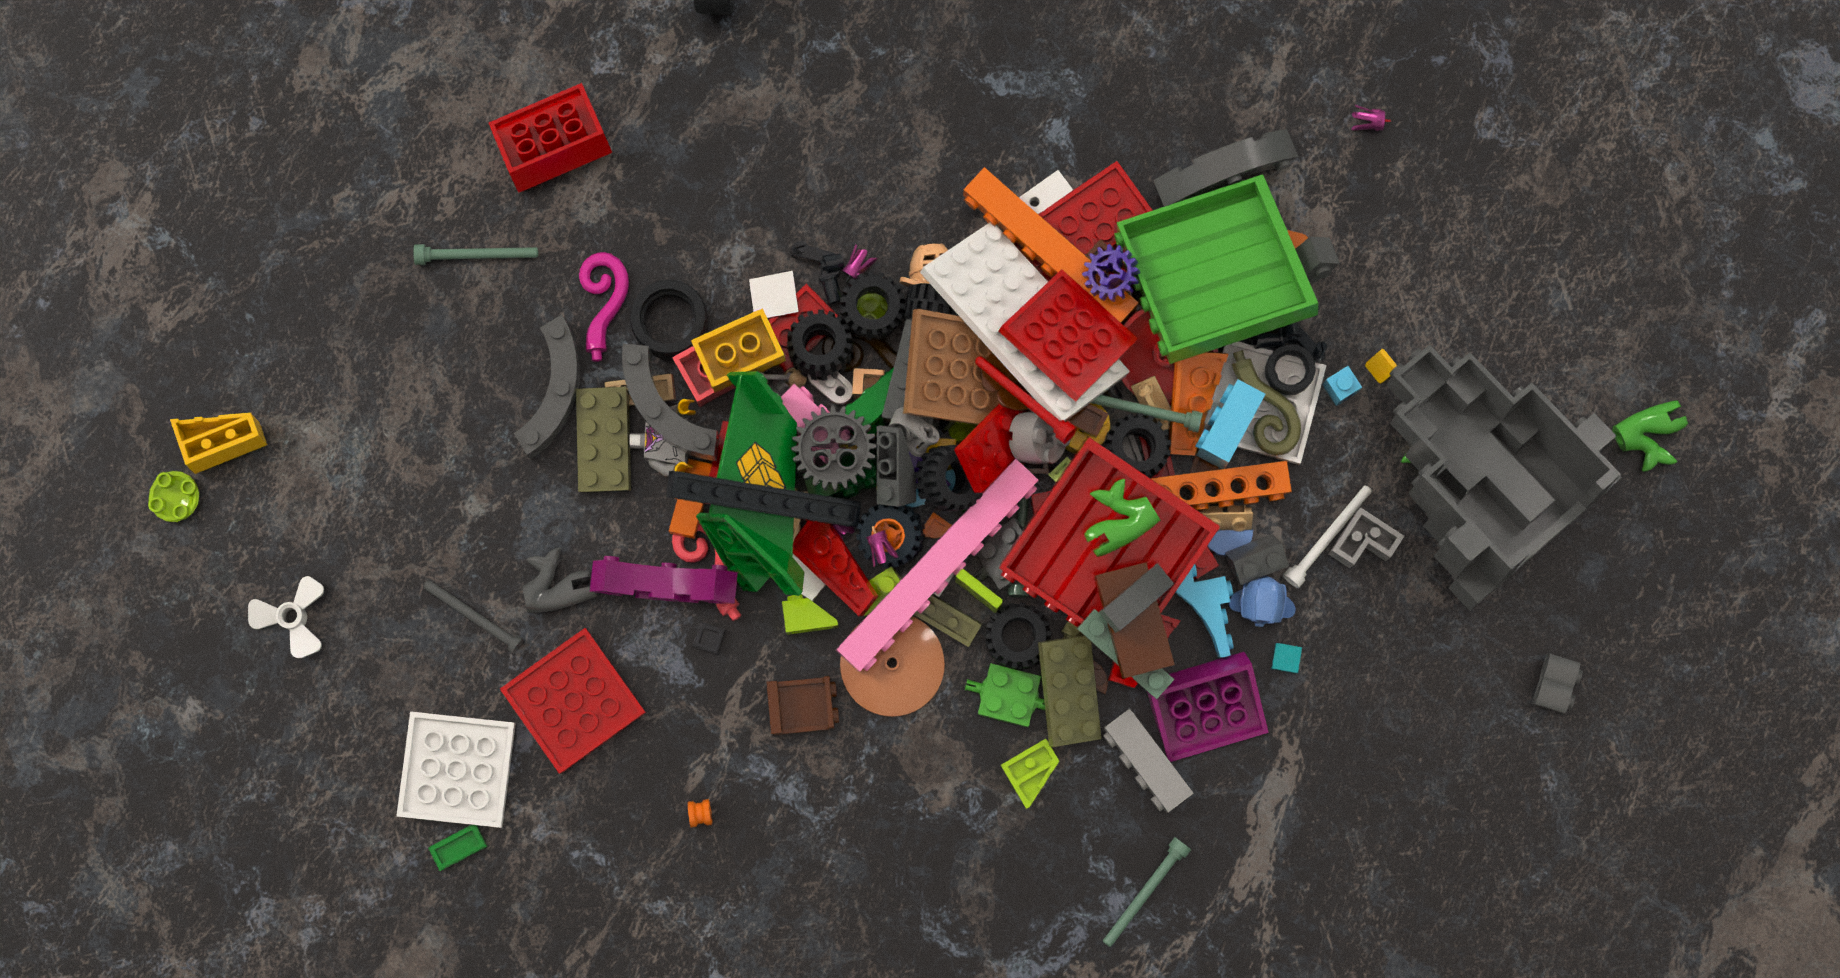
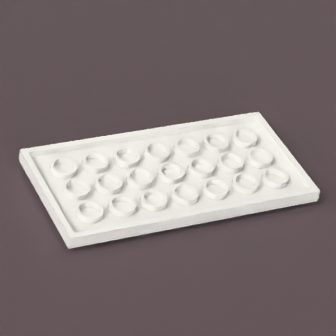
(986, 285)

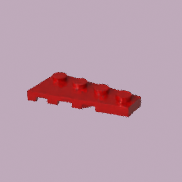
(831, 561)

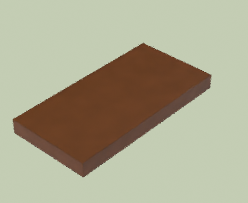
(1143, 642)

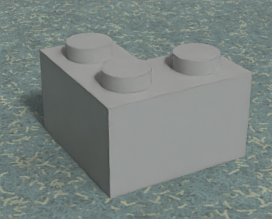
(1365, 532)

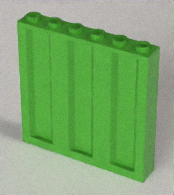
(1216, 269)

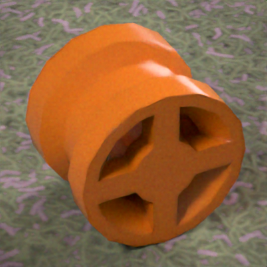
(699, 813)

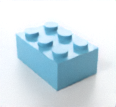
(1229, 423)

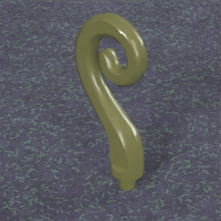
(1246, 373)

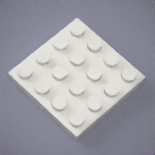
(1289, 371)
(456, 769)

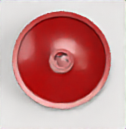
(1144, 356)

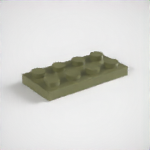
(603, 439)
(1069, 690)

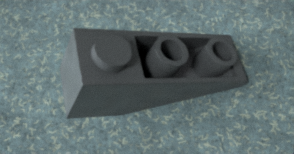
(894, 468)

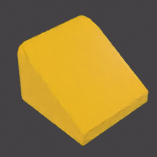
(1380, 366)

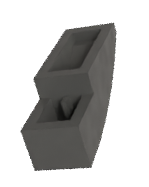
(1136, 598)

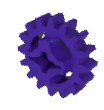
(1114, 262)

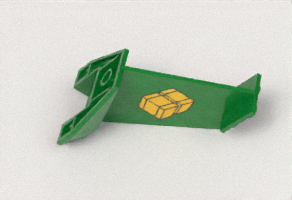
(760, 454)

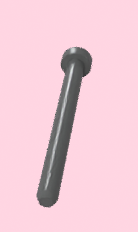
(513, 642)

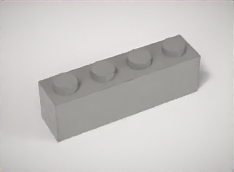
(1148, 761)

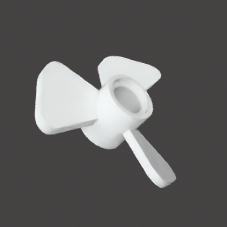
(301, 639)

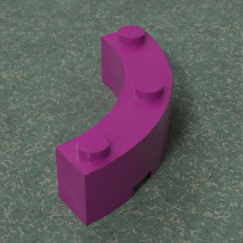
(664, 582)

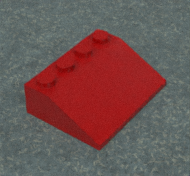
(550, 137)

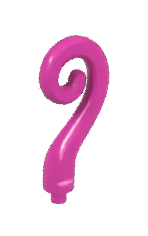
(597, 330)

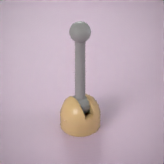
(791, 377)

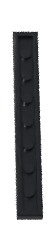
(763, 499)

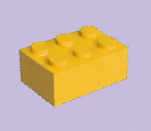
(738, 347)

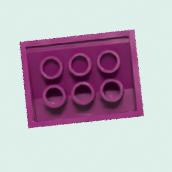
(1209, 707)

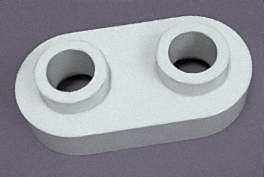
(829, 387)

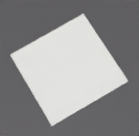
(774, 294)

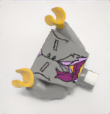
(658, 452)

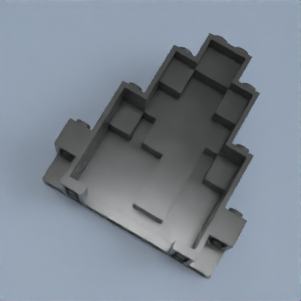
(1493, 467)

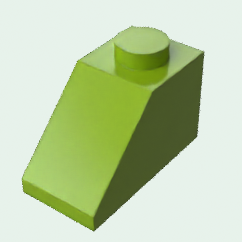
(804, 616)

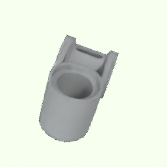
(915, 431)

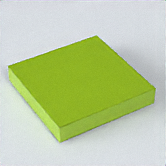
(978, 590)

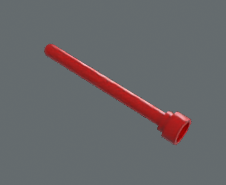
(1063, 430)

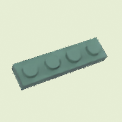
(1097, 631)

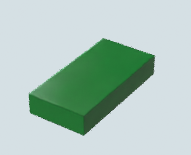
(457, 847)

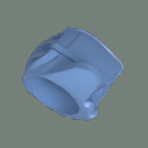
(1263, 601)

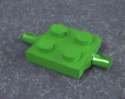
(1008, 695)

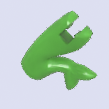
(1651, 420)
(1121, 531)

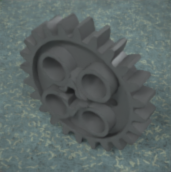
(834, 424)

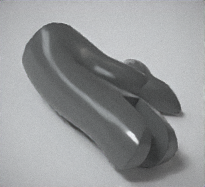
(562, 595)

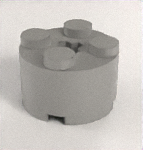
(1034, 440)

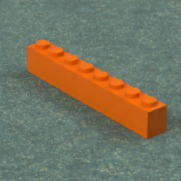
(1036, 236)

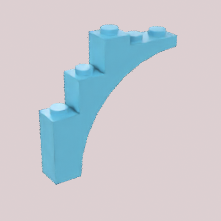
(1205, 600)

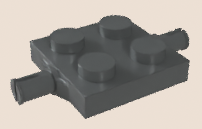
(995, 551)

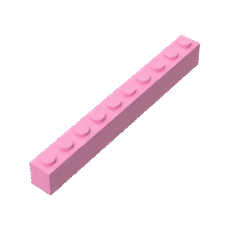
(936, 566)

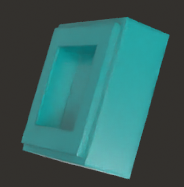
(1286, 658)

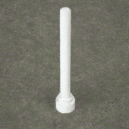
(1296, 574)

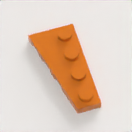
(1193, 390)

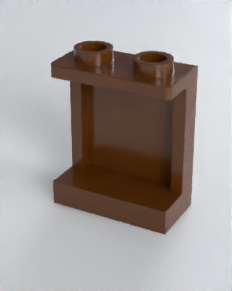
(802, 705)

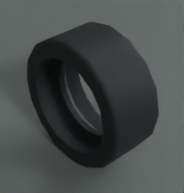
(1300, 352)

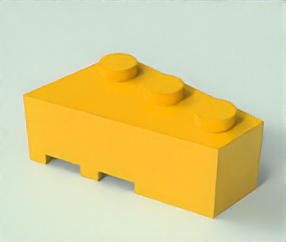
(217, 439)

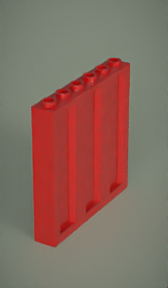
(1059, 562)

